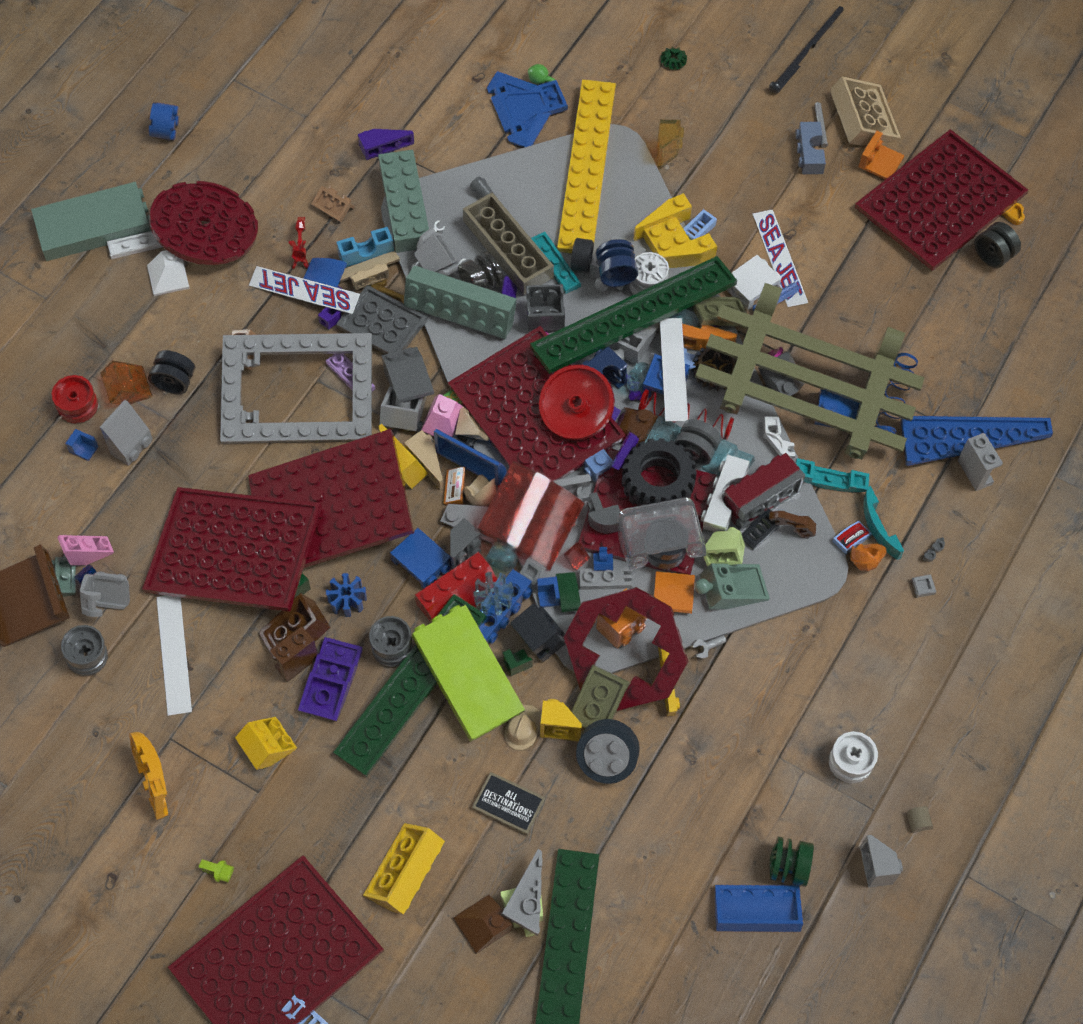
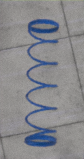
(904, 366)

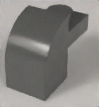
(602, 519)

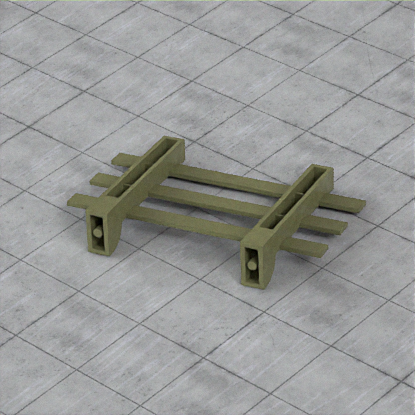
(871, 398)

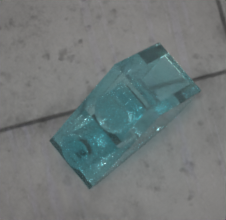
(502, 556)

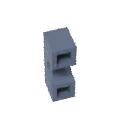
(810, 159)

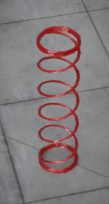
(642, 406)

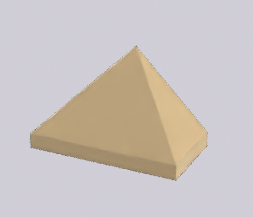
(468, 427)

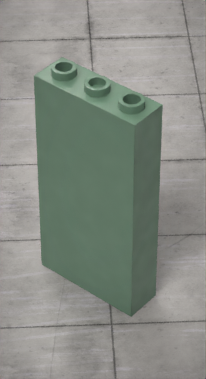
(90, 220)

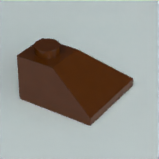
(483, 923)

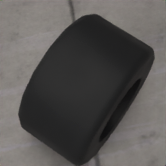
(582, 255)

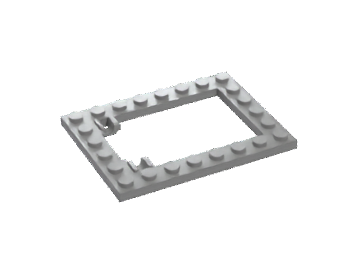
(235, 358)

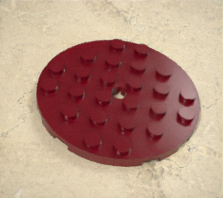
(178, 227)

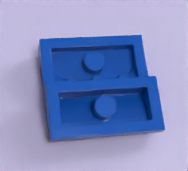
(325, 271)

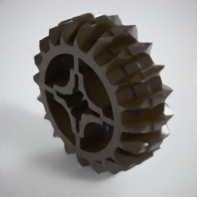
(723, 363)

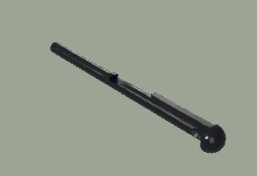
(776, 87)

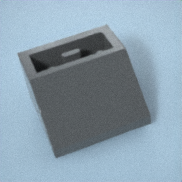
(464, 542)

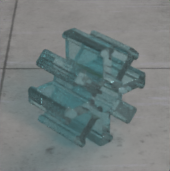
(502, 591)

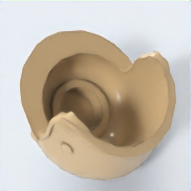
(480, 491)

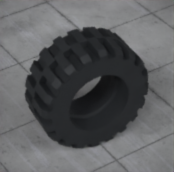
(658, 454)

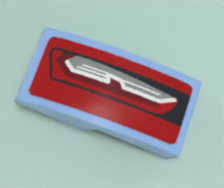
(851, 536)

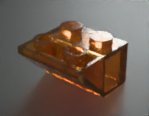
(125, 382)

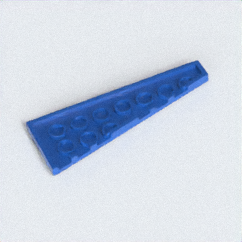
(945, 436)

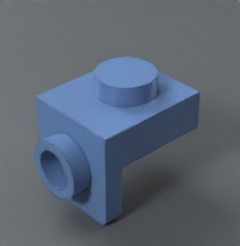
(597, 464)

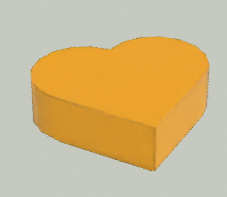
(1015, 214)

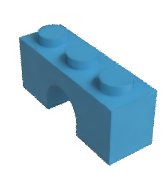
(354, 253)

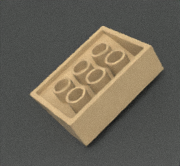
(863, 111)

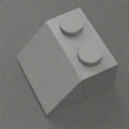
(879, 862)

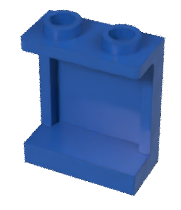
(421, 558)

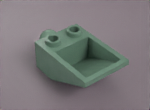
(732, 585)

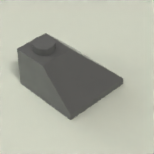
(780, 382)

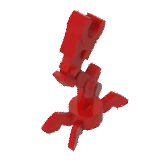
(298, 250)

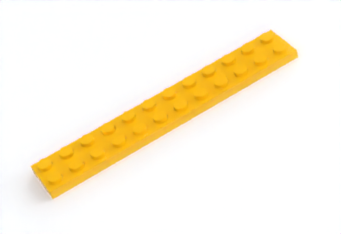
(586, 163)

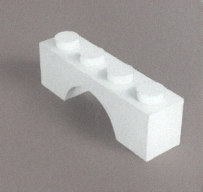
(718, 515)

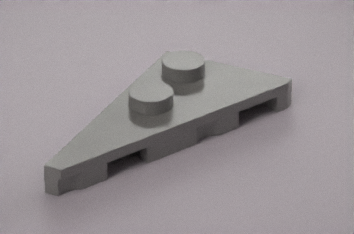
(525, 902)

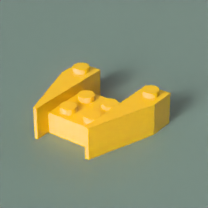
(668, 238)

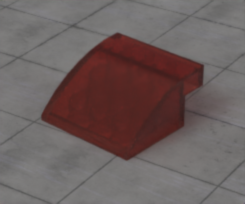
(531, 515)

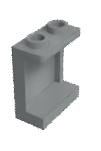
(978, 461)

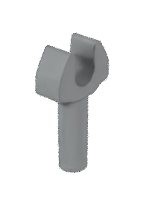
(705, 646)

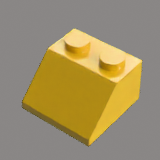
(559, 722)

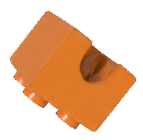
(621, 632)

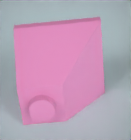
(442, 416)

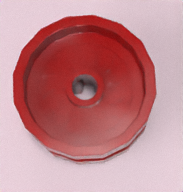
(74, 399)

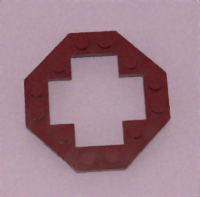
(667, 638)

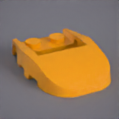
(150, 765)

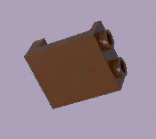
(294, 654)

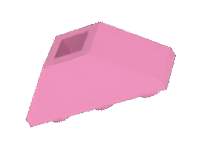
(85, 549)

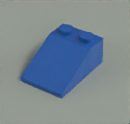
(836, 404)

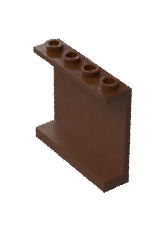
(30, 598)

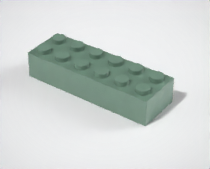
(403, 199)
(459, 302)

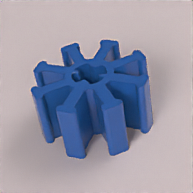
(356, 592)

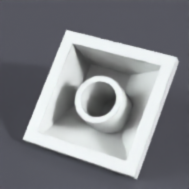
(167, 274)

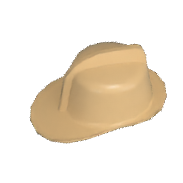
(523, 729)

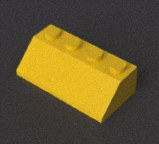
(404, 868)

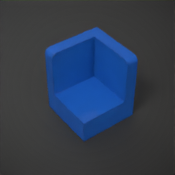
(82, 445)
(548, 592)

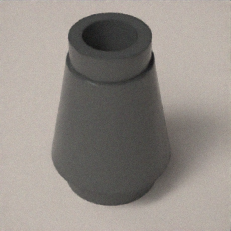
(480, 187)

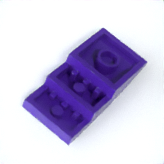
(330, 679)

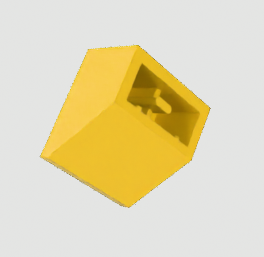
(265, 742)

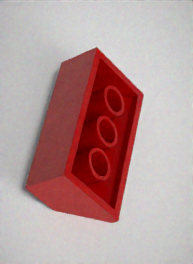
(457, 581)

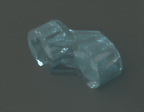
(637, 376)

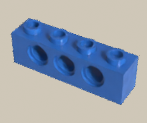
(522, 588)

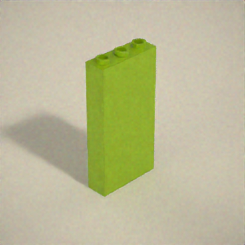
(467, 672)

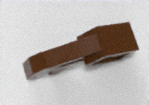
(802, 525)

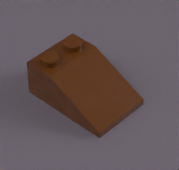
(303, 614)

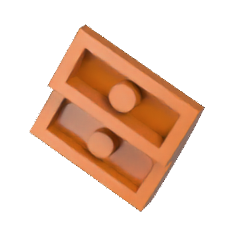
(675, 590)

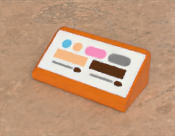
(454, 486)

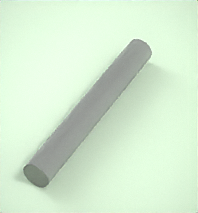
(819, 116)

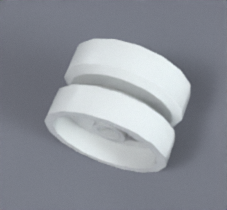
(853, 757)

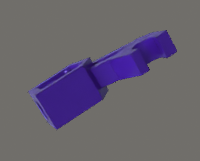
(328, 320)

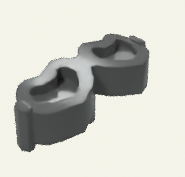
(937, 547)

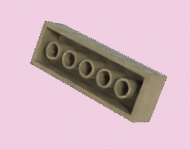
(508, 242)

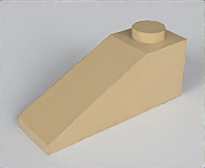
(423, 449)

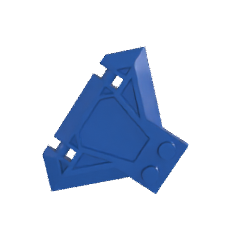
(524, 106)

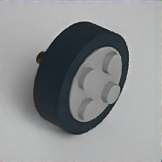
(608, 751)

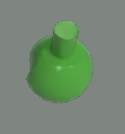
(539, 74)

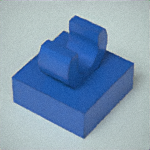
(602, 560)

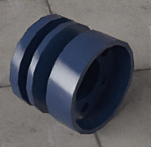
(616, 263)

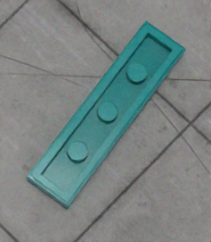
(562, 272)

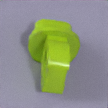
(220, 871)

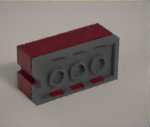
(762, 490)

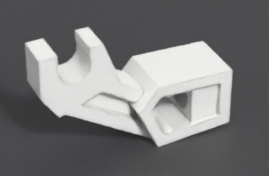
(780, 445)

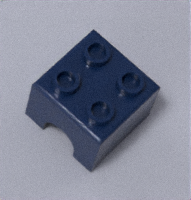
(609, 365)

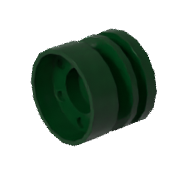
(791, 861)

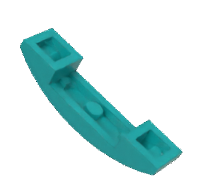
(832, 479)
(876, 527)

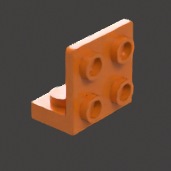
(879, 158)

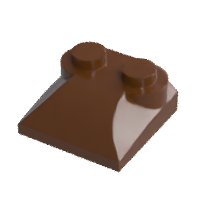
(637, 422)

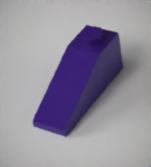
(383, 141)

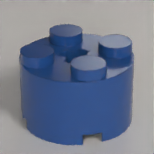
(163, 121)

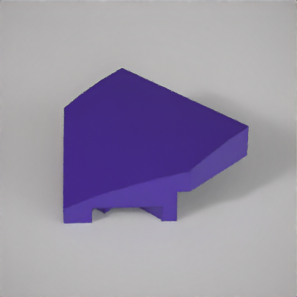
(630, 442)

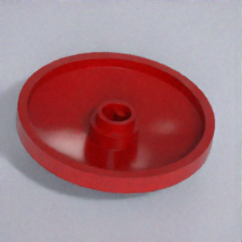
(576, 402)

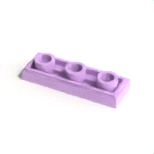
(342, 368)

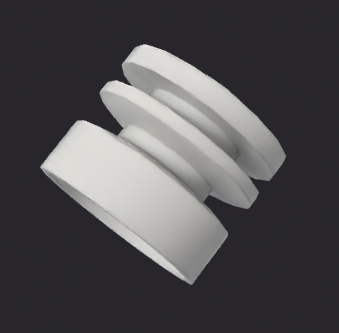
(651, 271)

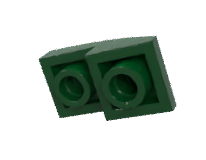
(568, 591)

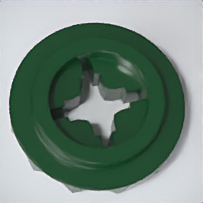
(672, 63)

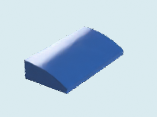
(468, 457)
(758, 908)

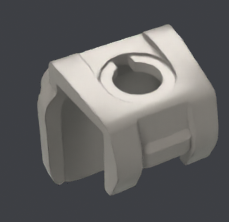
(103, 591)

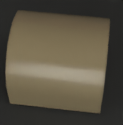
(919, 819)

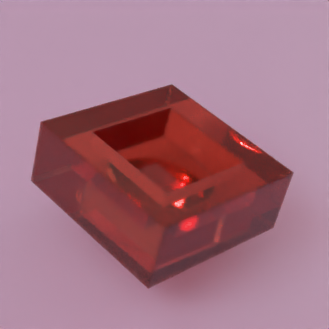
(576, 556)

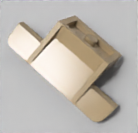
(370, 271)

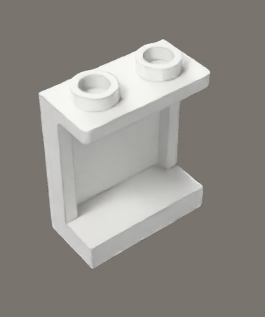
(751, 280)

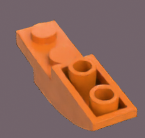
(697, 338)

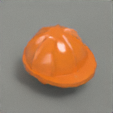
(867, 556)

